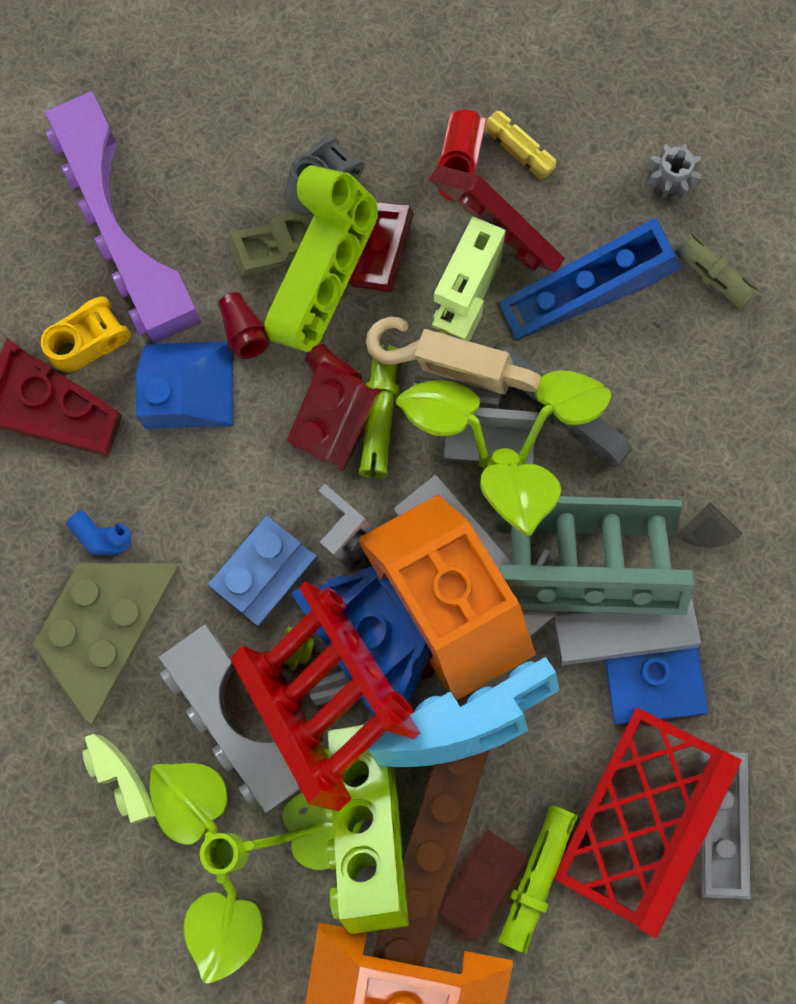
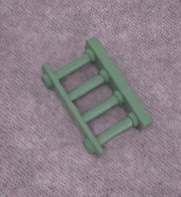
(601, 588)

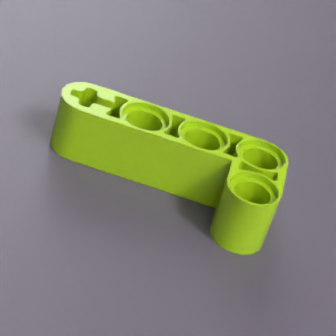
(325, 257)

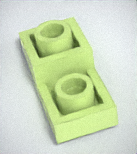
(108, 765)

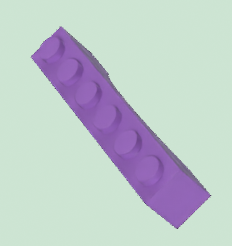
(155, 289)

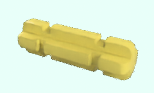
(520, 145)

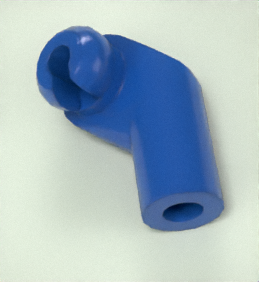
(99, 540)

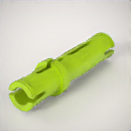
(379, 424)
(537, 880)

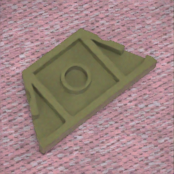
(100, 626)

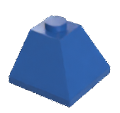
(185, 385)

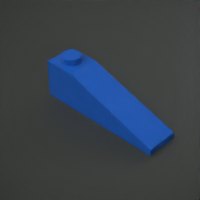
(594, 280)

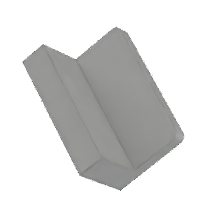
(500, 430)
(344, 535)

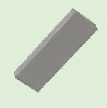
(619, 635)
(726, 846)

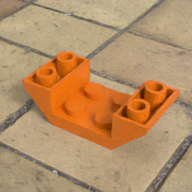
(451, 594)
(348, 977)

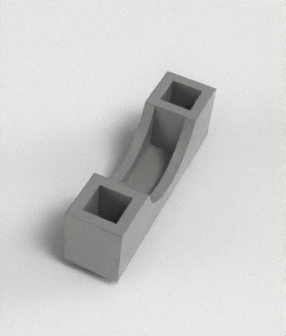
(201, 671)

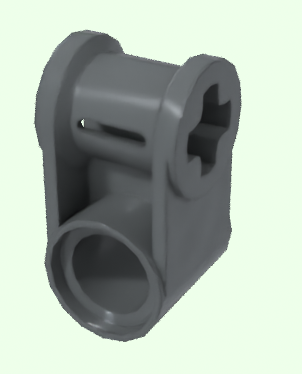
(326, 155)

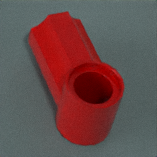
(462, 142)

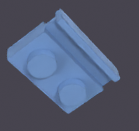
(262, 571)

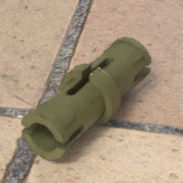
(715, 270)

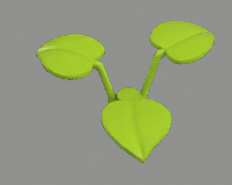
(513, 488)
(219, 928)

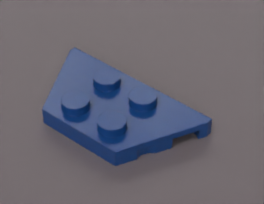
(383, 627)

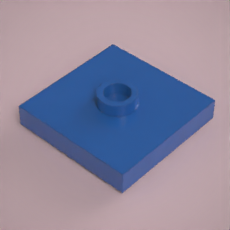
(658, 683)

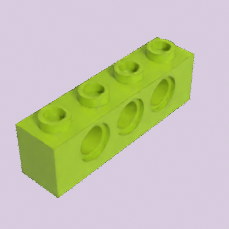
(382, 899)

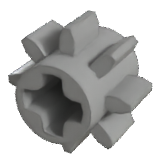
(674, 182)

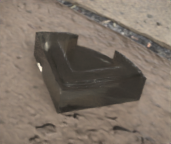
(709, 529)

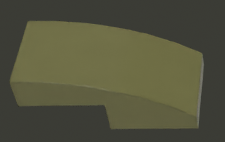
(269, 245)

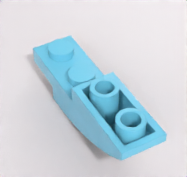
(464, 731)

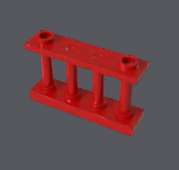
(281, 704)

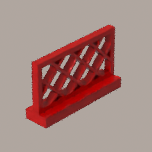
(685, 841)

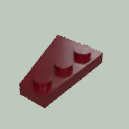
(486, 204)
(51, 407)

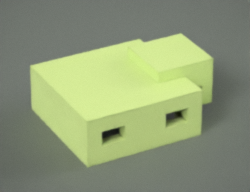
(477, 262)

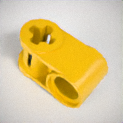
(86, 333)

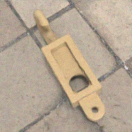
(453, 359)

